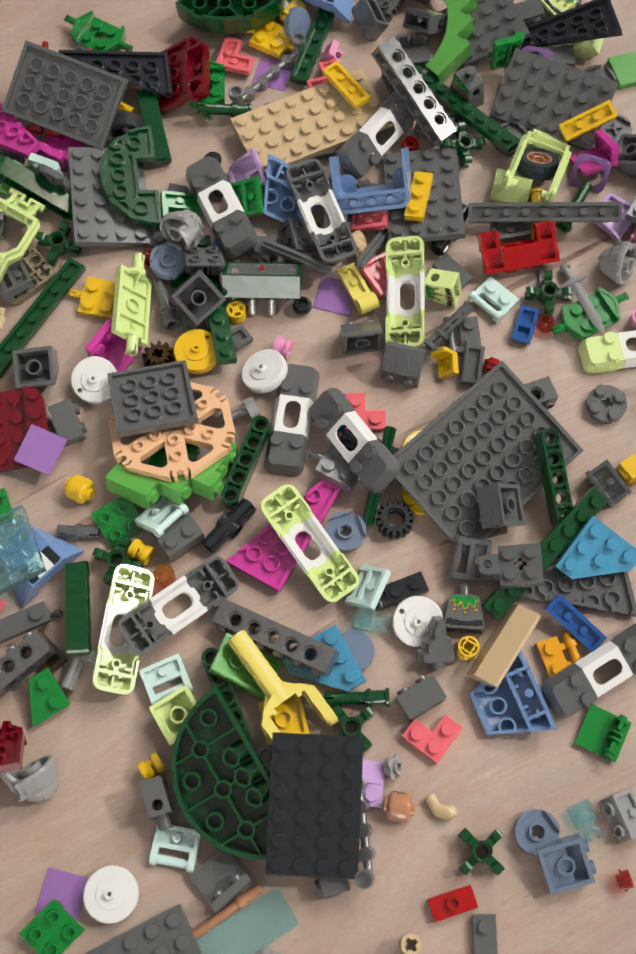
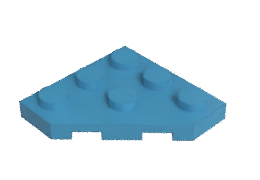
(596, 552)
(345, 673)

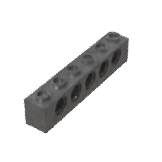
(41, 652)
(326, 655)

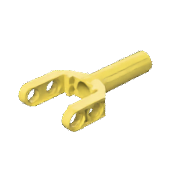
(272, 686)

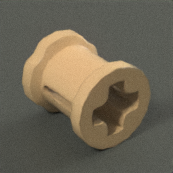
(418, 944)

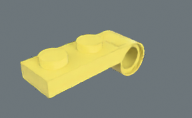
(357, 289)

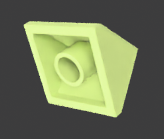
(519, 194)
(172, 711)

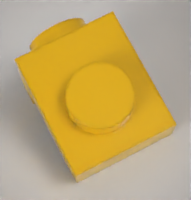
(447, 362)

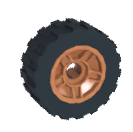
(538, 164)

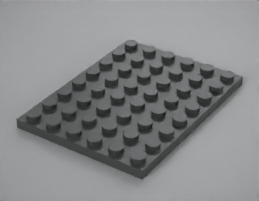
(475, 444)

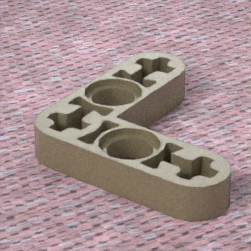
(36, 275)

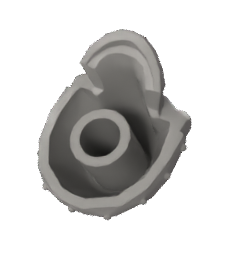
(182, 228)
(618, 261)
(34, 781)

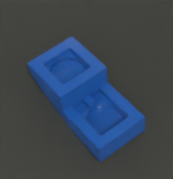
(525, 324)

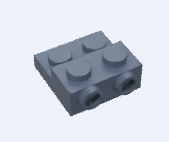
(566, 863)

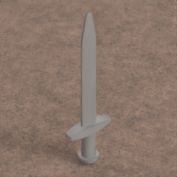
(585, 302)

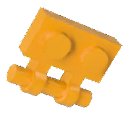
(552, 653)

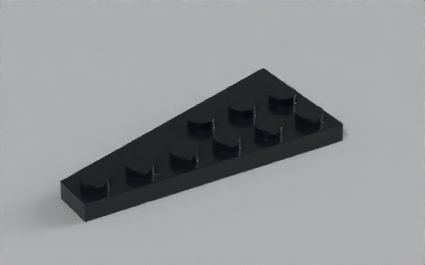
(582, 23)
(142, 69)

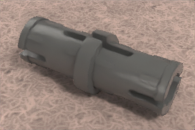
(78, 531)

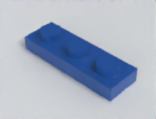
(575, 622)

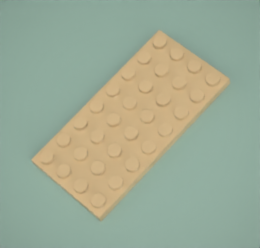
(305, 122)

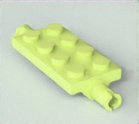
(132, 305)

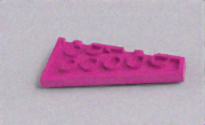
(15, 137)
(268, 557)

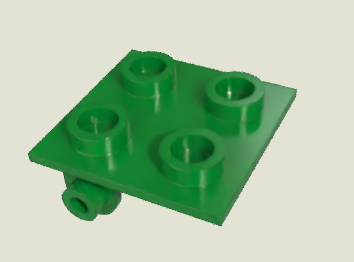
(117, 520)
(603, 733)
(51, 929)

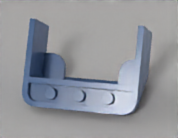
(373, 198)

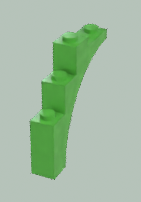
(454, 47)
(146, 490)

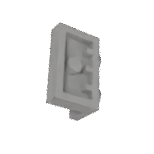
(621, 814)

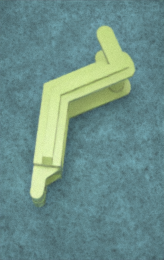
(540, 140)
(24, 213)

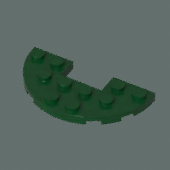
(120, 177)

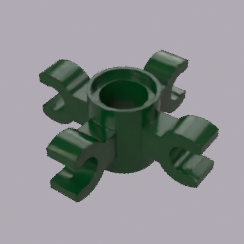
(467, 140)
(58, 237)
(550, 287)
(109, 557)
(359, 721)
(472, 842)

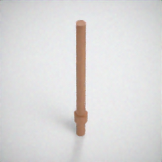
(241, 901)

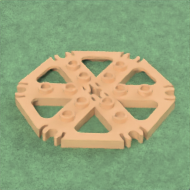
(175, 441)

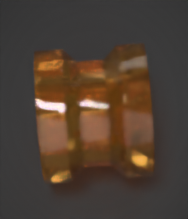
(162, 572)

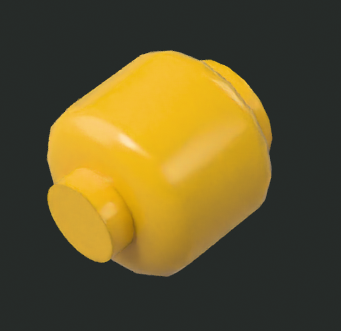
(79, 489)

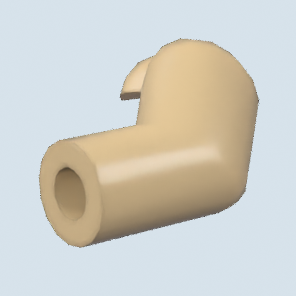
(439, 810)

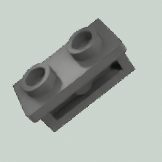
(608, 482)

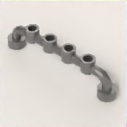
(236, 93)
(365, 876)

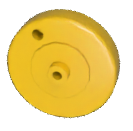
(197, 350)

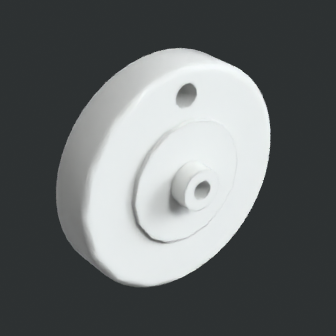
(264, 371)
(91, 381)
(412, 618)
(111, 894)

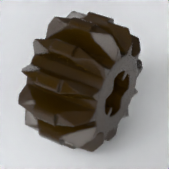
(163, 351)

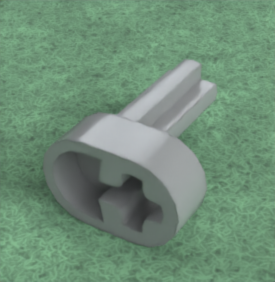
(248, 407)
(75, 668)

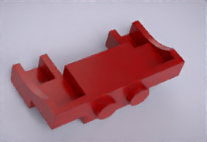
(519, 254)

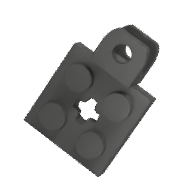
(502, 566)

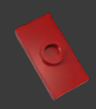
(452, 903)

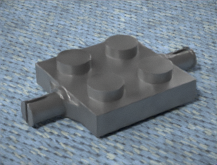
(334, 468)

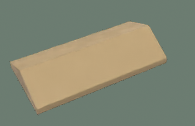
(504, 645)

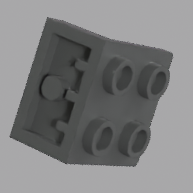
(296, 236)
(220, 879)

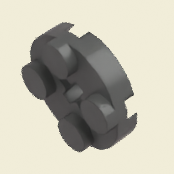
(613, 396)

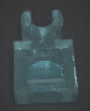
(366, 620)
(584, 816)

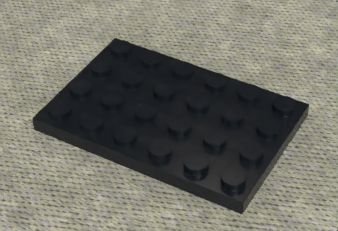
(314, 805)

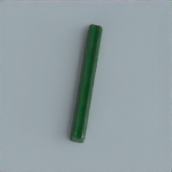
(373, 498)

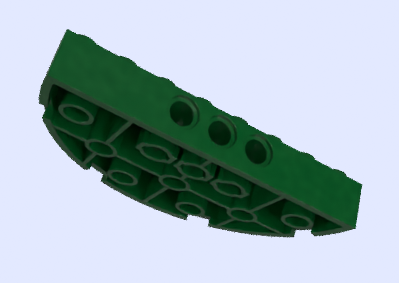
(229, 15)
(221, 779)

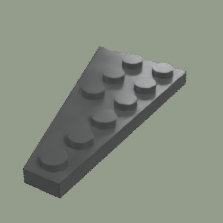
(601, 593)

